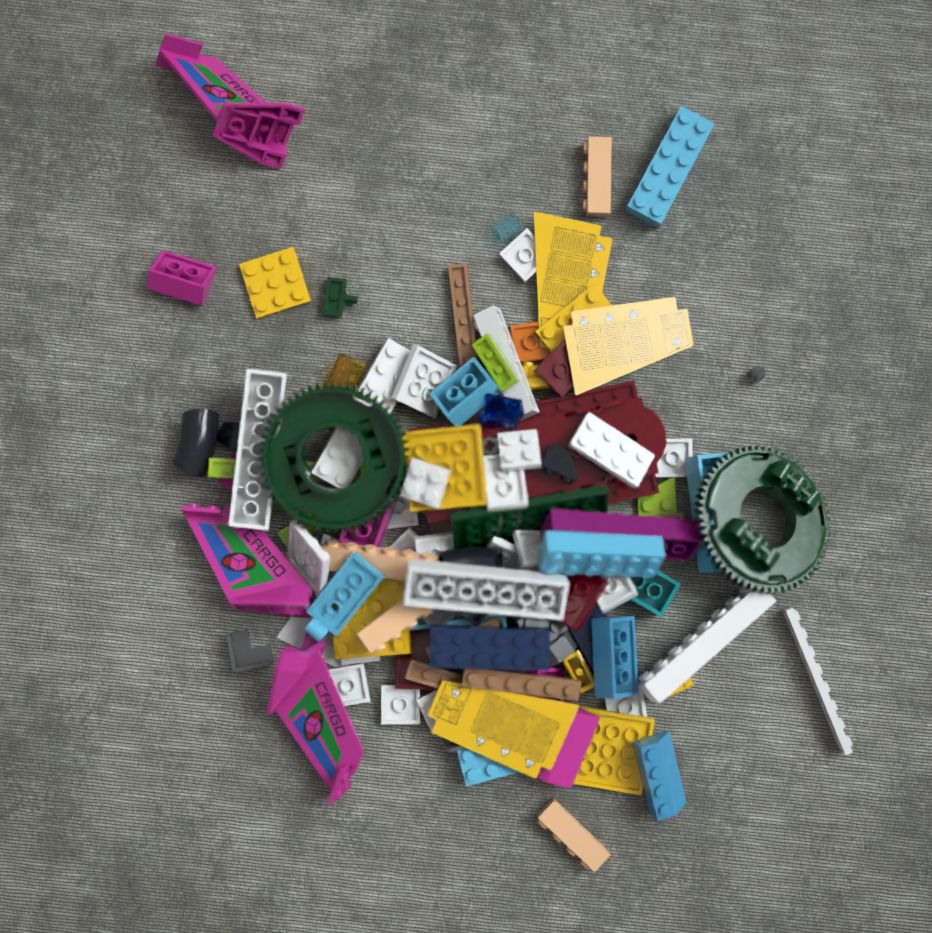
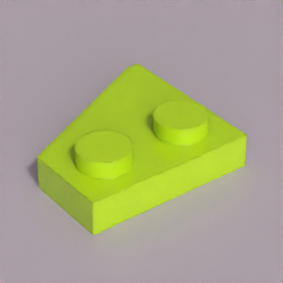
(661, 502)

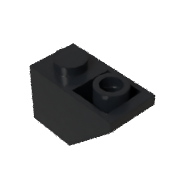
(560, 462)

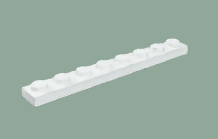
(821, 688)

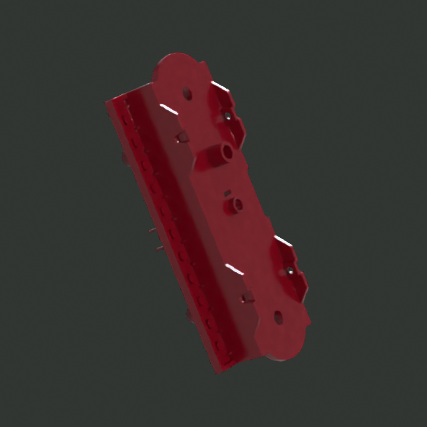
(557, 424)

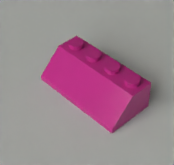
(572, 750)

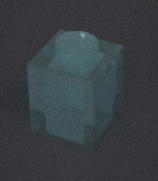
(508, 228)

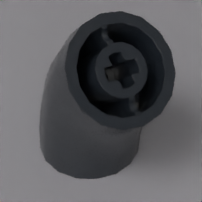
(196, 441)
(473, 556)

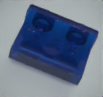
(502, 411)

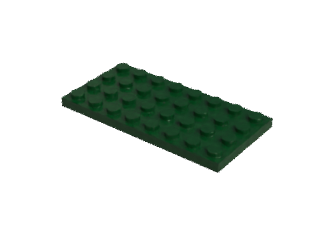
(480, 525)

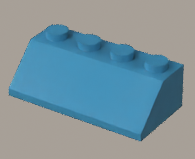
(614, 657)
(660, 775)

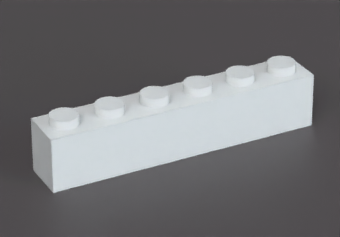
(493, 323)

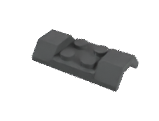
(561, 641)

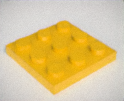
(275, 283)

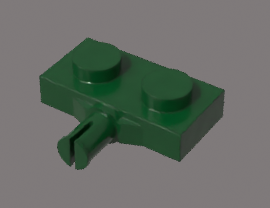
(336, 297)

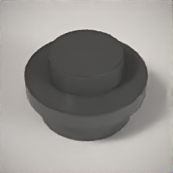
(756, 374)

